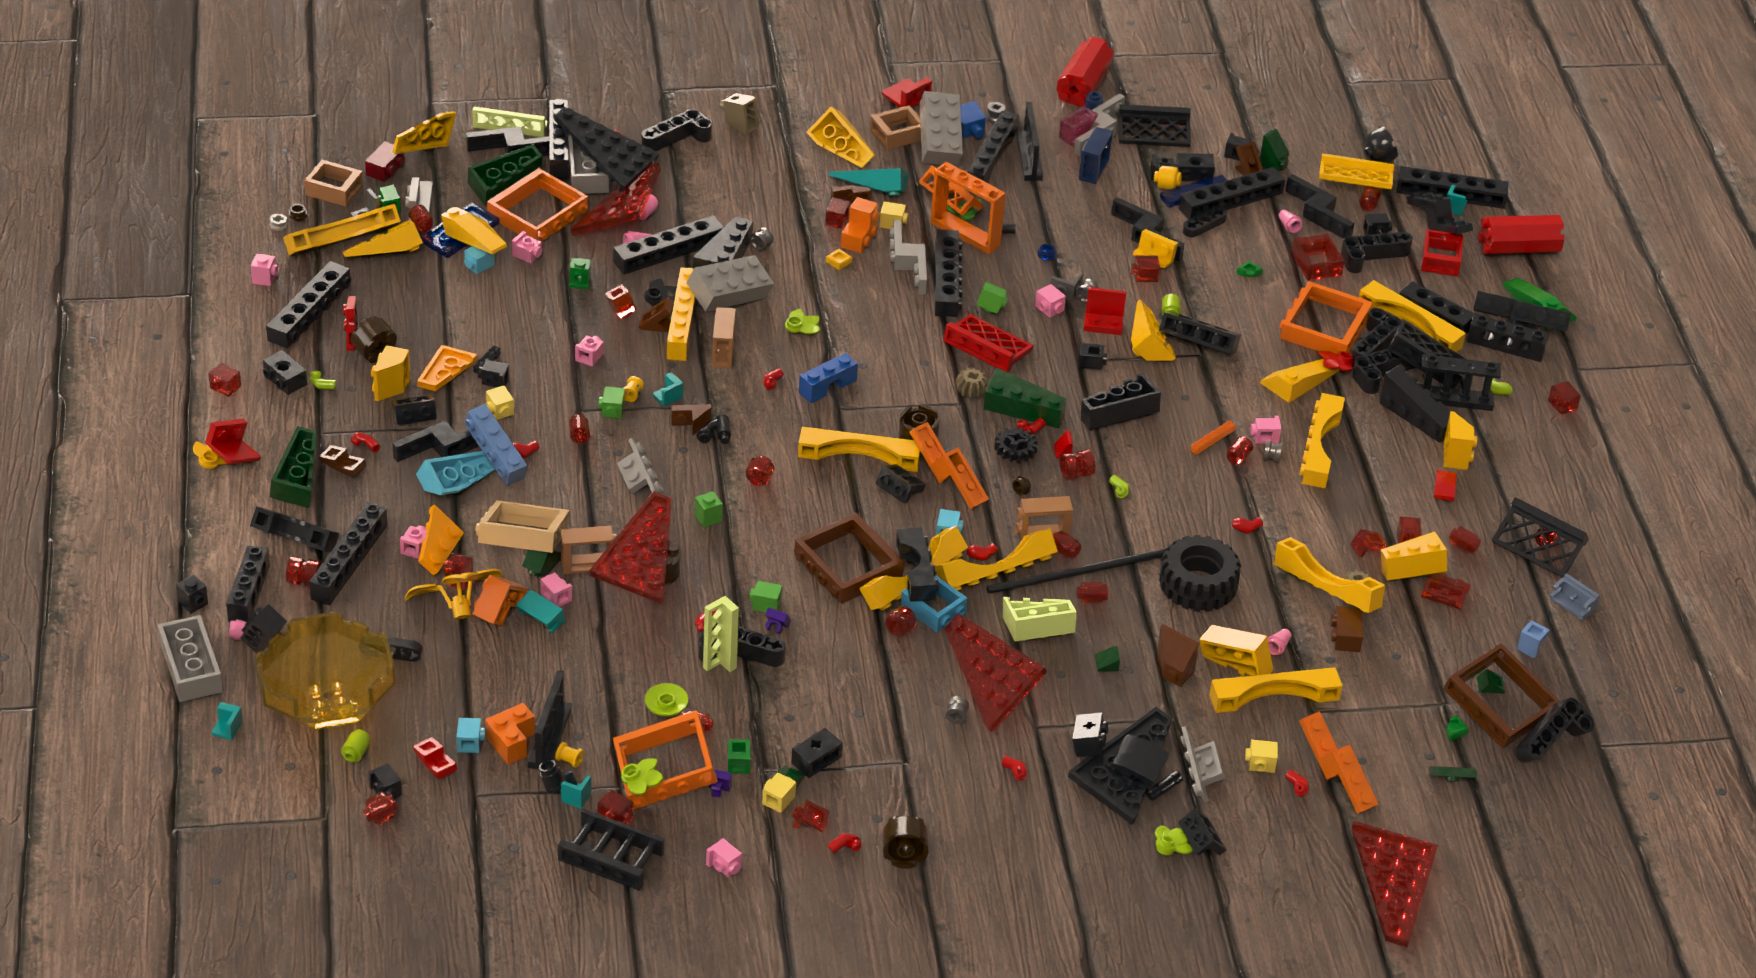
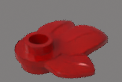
(1334, 361)

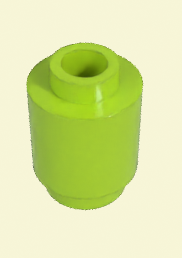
(1171, 303)
(355, 745)

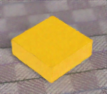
(839, 259)

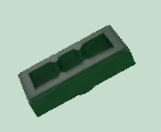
(1452, 773)

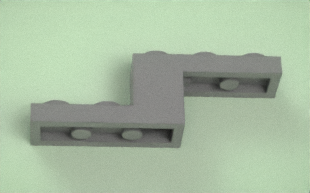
(1104, 120)
(908, 257)

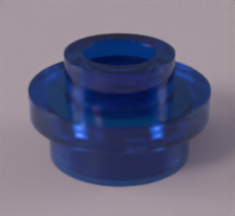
(1047, 252)

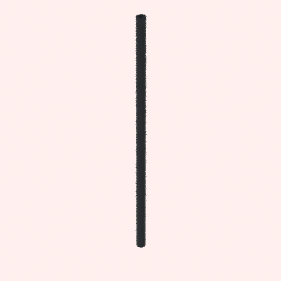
(1075, 571)

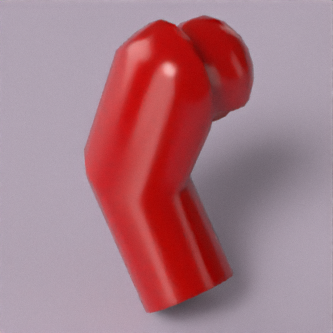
(769, 379)
(526, 450)
(1246, 526)
(981, 553)

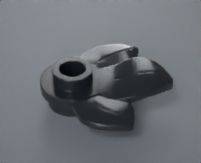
(658, 292)

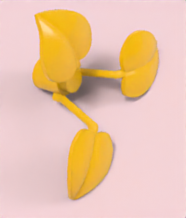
(460, 604)

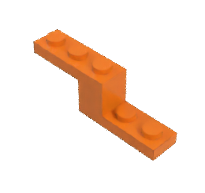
(949, 465)
(1338, 762)

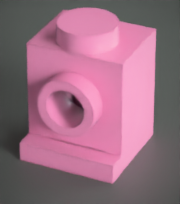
(526, 247)
(590, 345)
(1266, 429)
(415, 537)
(556, 589)
(724, 858)

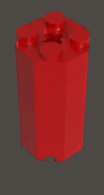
(1085, 71)
(1521, 234)

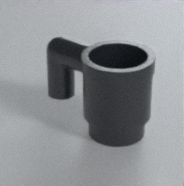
(553, 776)

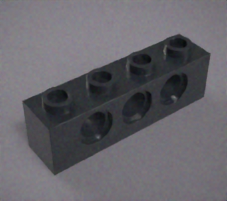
(1439, 306)
(1200, 332)
(1507, 337)
(248, 583)
(262, 628)

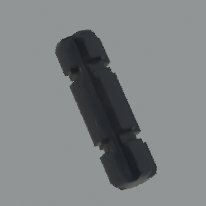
(491, 355)
(1164, 785)

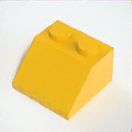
(1458, 443)

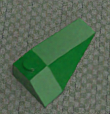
(1527, 292)

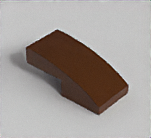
(850, 193)
(341, 461)

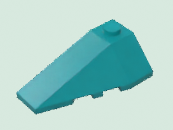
(884, 180)

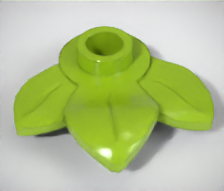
(799, 322)
(641, 776)
(1171, 841)

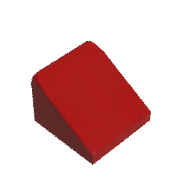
(1063, 444)

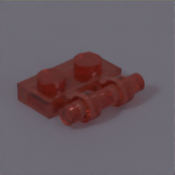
(1446, 590)

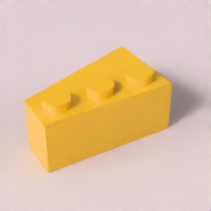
(1414, 558)
(1238, 649)

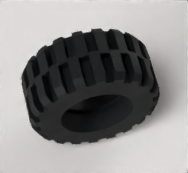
(1195, 590)

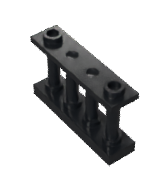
(1461, 397)
(603, 865)

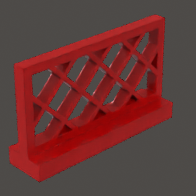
(979, 346)

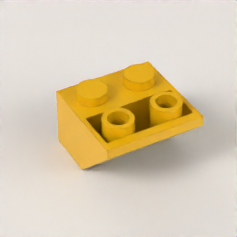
(391, 373)

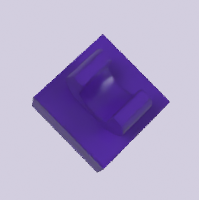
(778, 618)
(724, 783)

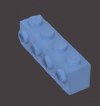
(495, 444)

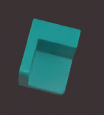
(1458, 202)
(671, 392)
(228, 721)
(576, 794)

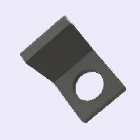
(372, 203)
(1066, 287)

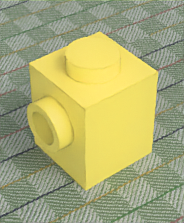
(892, 212)
(500, 402)
(1262, 756)
(779, 792)

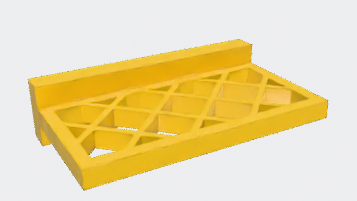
(1356, 171)

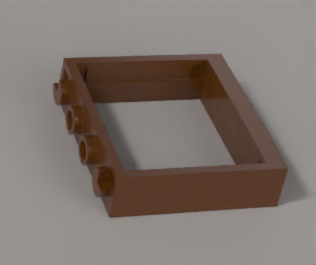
(853, 524)
(1481, 712)

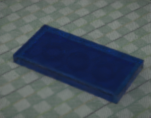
(448, 246)

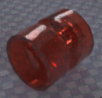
(1079, 464)
(301, 571)

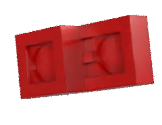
(1445, 485)
(434, 758)

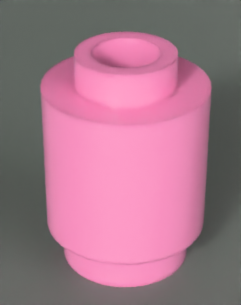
(650, 207)

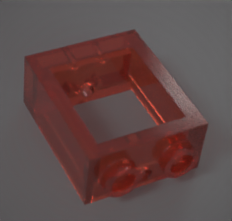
(1322, 244)

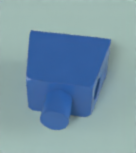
(972, 120)

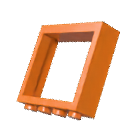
(525, 187)
(948, 221)
(1333, 298)
(660, 734)

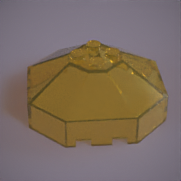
(324, 657)

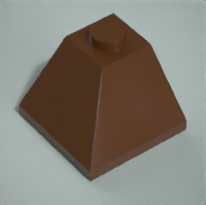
(1176, 655)

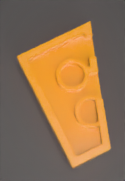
(444, 367)
(439, 541)

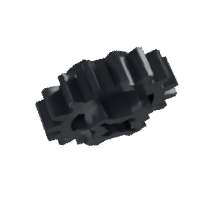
(1016, 444)

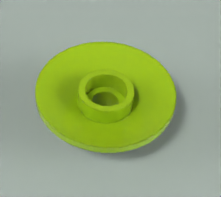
(666, 699)

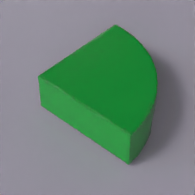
(1249, 270)
(1456, 728)

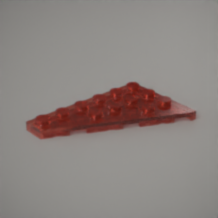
(620, 205)
(640, 551)
(993, 669)
(1396, 876)

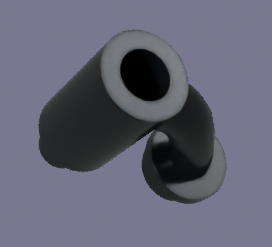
(722, 427)

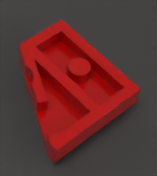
(351, 320)

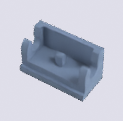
(1574, 597)

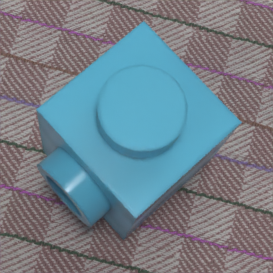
(478, 260)
(948, 519)
(469, 735)

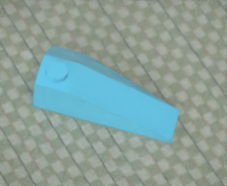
(453, 472)

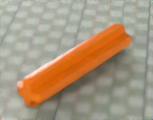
(1212, 437)

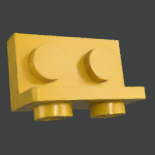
(1157, 245)

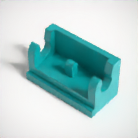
(541, 610)

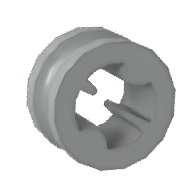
(278, 222)

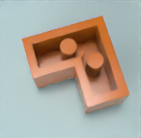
(861, 225)
(497, 598)
(510, 731)

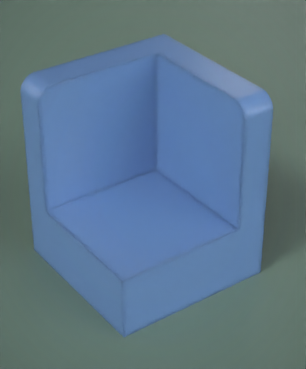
(1531, 638)

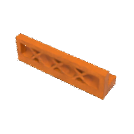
(959, 191)

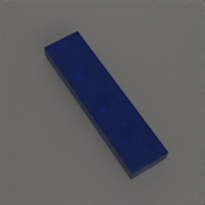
(1172, 196)

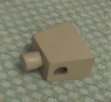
(741, 112)

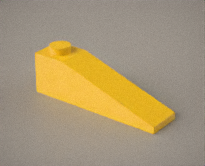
(427, 135)
(840, 137)
(471, 230)
(397, 239)
(1147, 338)
(1297, 380)

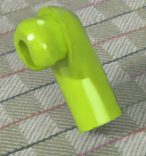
(320, 383)
(1500, 388)
(1122, 487)

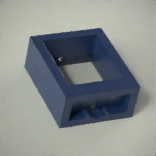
(1095, 155)

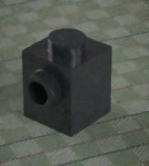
(192, 594)

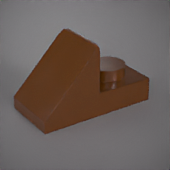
(1248, 158)
(657, 317)
(695, 415)

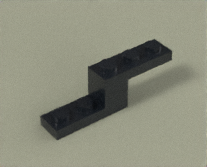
(507, 138)
(1319, 206)
(1439, 212)
(1141, 220)
(1522, 311)
(439, 437)

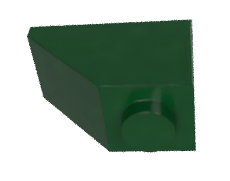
(1274, 151)
(541, 562)

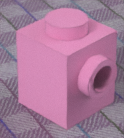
(263, 269)
(1050, 300)

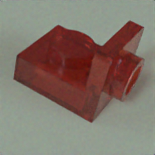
(1367, 540)
(811, 815)

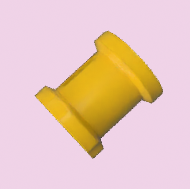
(632, 388)
(569, 754)

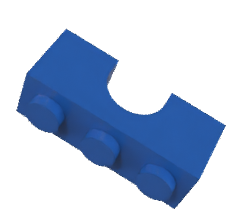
(815, 382)

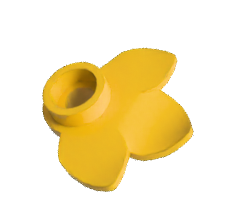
(207, 458)

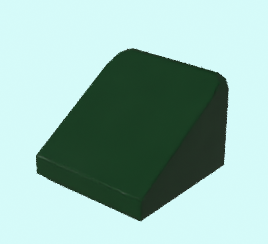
(1108, 659)
(1490, 682)
(792, 773)

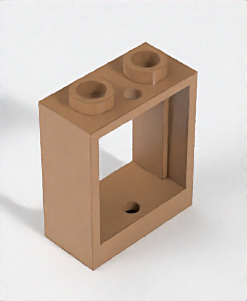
(892, 139)
(339, 195)
(723, 337)
(1041, 507)
(581, 536)

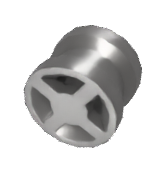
(994, 110)
(761, 239)
(1082, 290)
(1272, 451)
(957, 710)

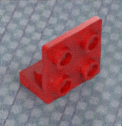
(907, 92)
(1104, 311)
(226, 441)

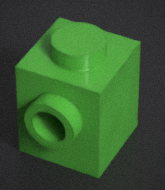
(992, 298)
(612, 402)
(708, 509)
(766, 596)

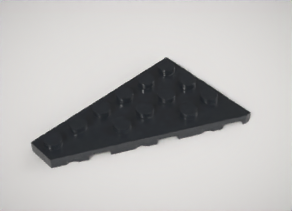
(614, 154)
(1109, 785)

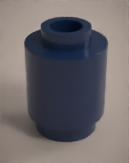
(1093, 100)

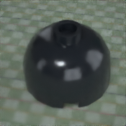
(1379, 145)

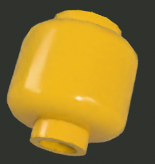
(1168, 177)

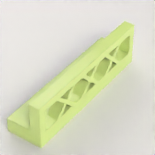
(499, 119)
(725, 632)

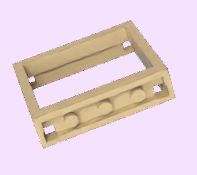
(494, 533)

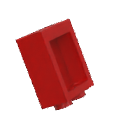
(1442, 263)

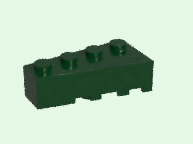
(500, 173)
(1023, 400)
(295, 471)

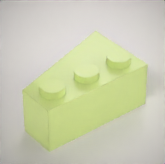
(1038, 619)

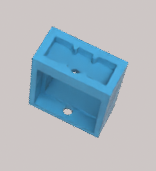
(935, 619)

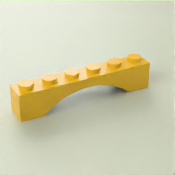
(341, 230)
(681, 318)
(1422, 319)
(821, 443)
(1317, 464)
(1032, 547)
(1296, 559)
(882, 590)
(1315, 684)

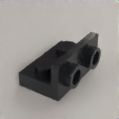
(414, 409)
(899, 482)
(1201, 833)

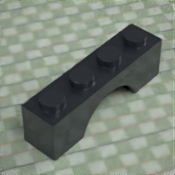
(294, 529)
(913, 547)

